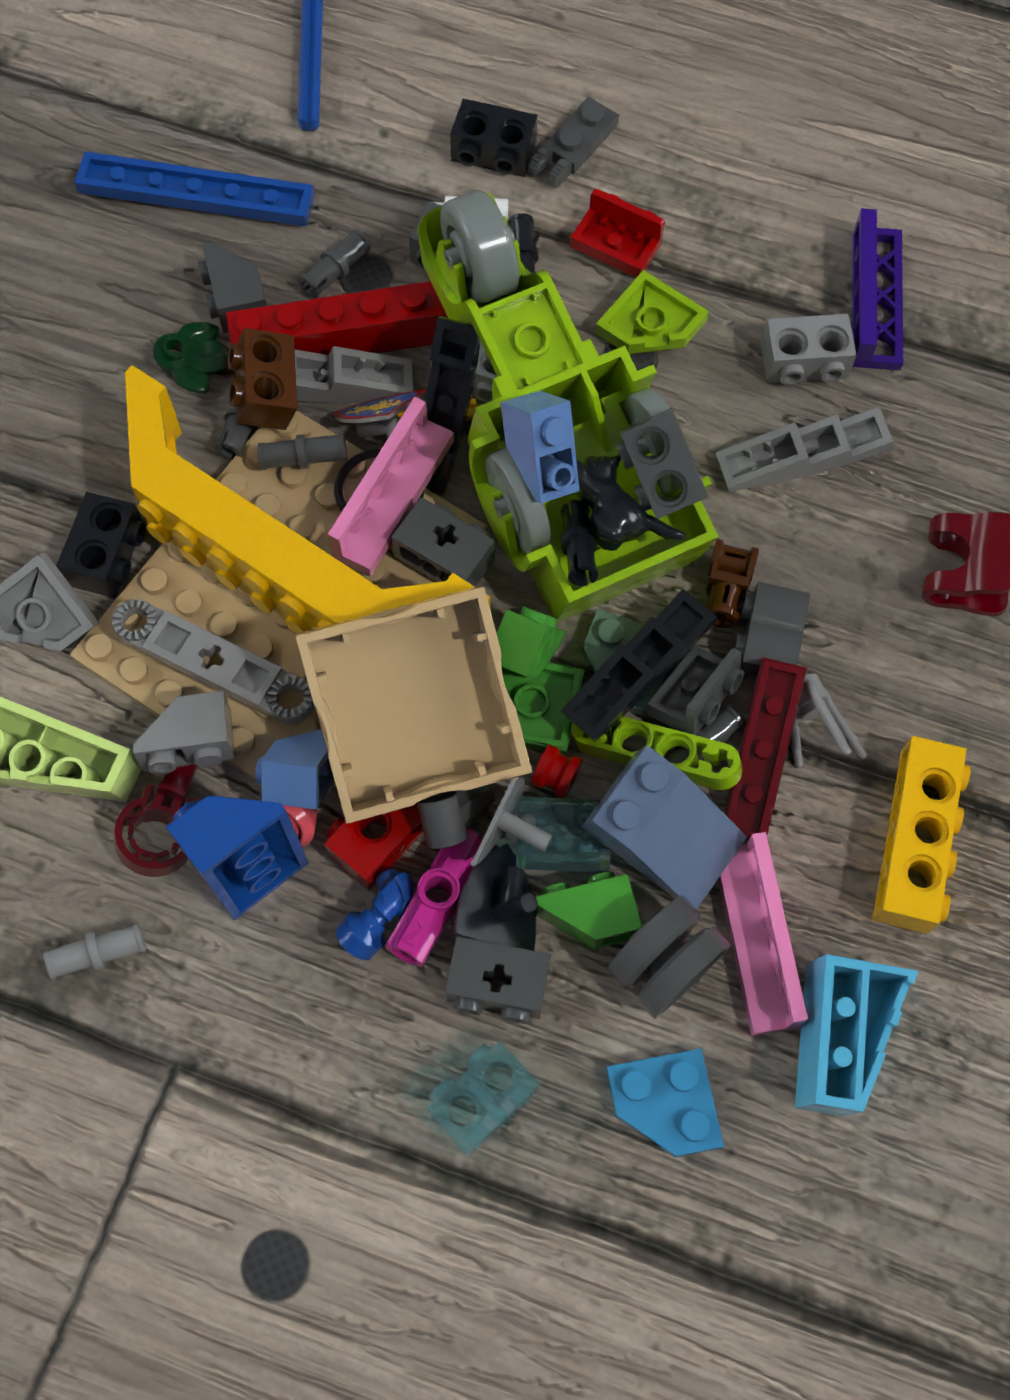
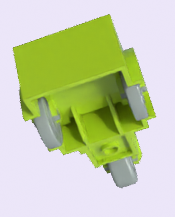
(533, 349)

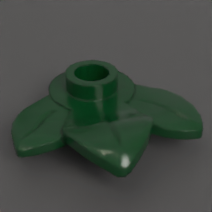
(198, 355)

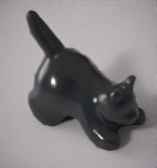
(615, 513)

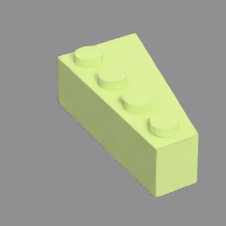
(61, 758)

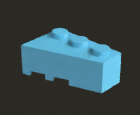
(847, 1028)

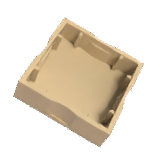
(413, 703)

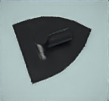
(497, 903)

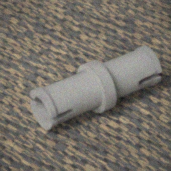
(94, 950)

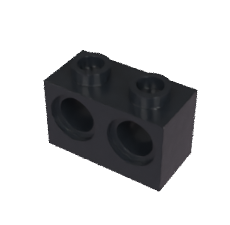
(493, 137)
(91, 543)

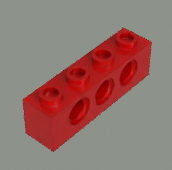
(368, 857)

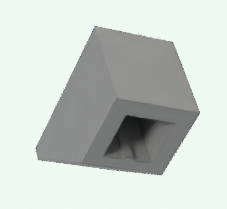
(188, 733)

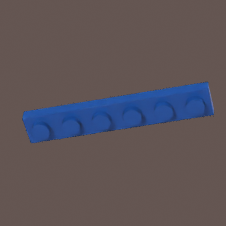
(195, 188)

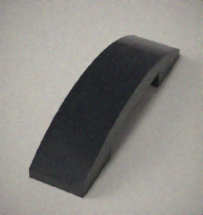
(450, 387)

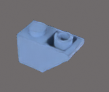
(542, 443)

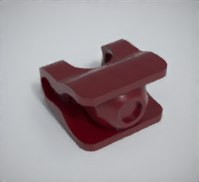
(984, 579)

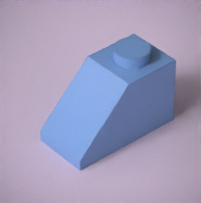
(296, 771)

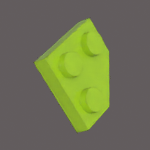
(651, 317)

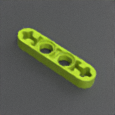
(661, 740)

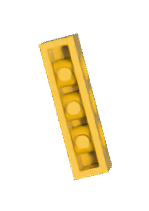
(897, 898)

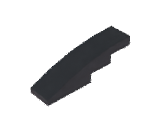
(638, 665)

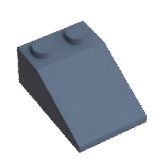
(665, 827)

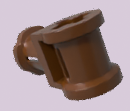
(729, 577)

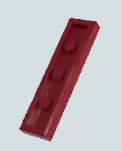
(765, 745)

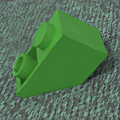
(528, 641)
(594, 912)

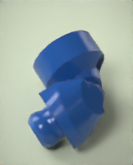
(363, 932)

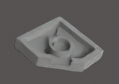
(42, 607)

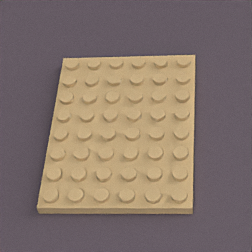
(170, 582)

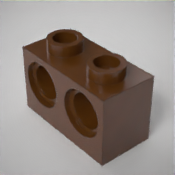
(271, 378)

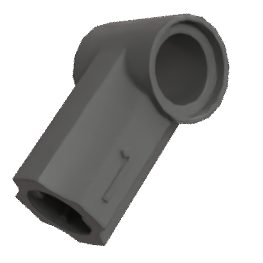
(451, 812)

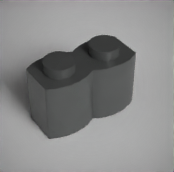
(772, 627)

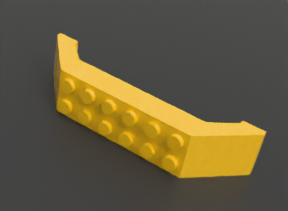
(238, 538)

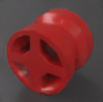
(556, 771)

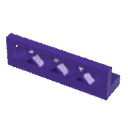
(868, 296)

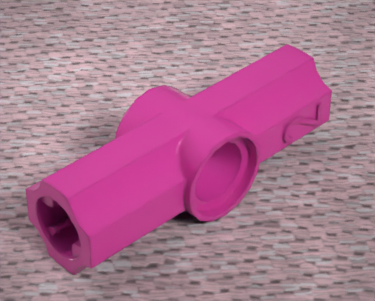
(425, 919)

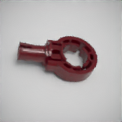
(166, 802)

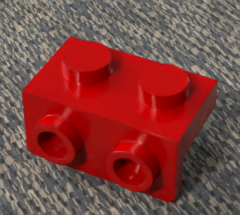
(618, 233)

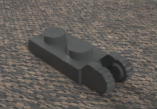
(574, 141)

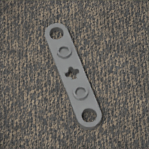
(240, 675)

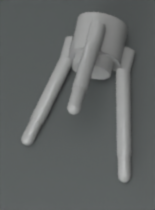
(817, 702)

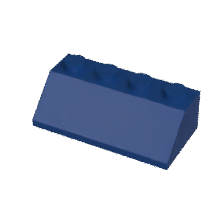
(238, 847)

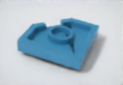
(668, 1102)

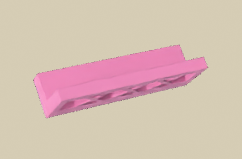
(389, 489)
(761, 940)

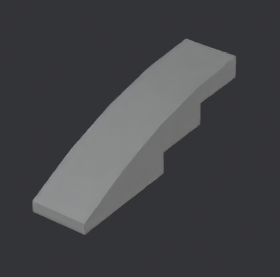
(350, 376)
(804, 451)

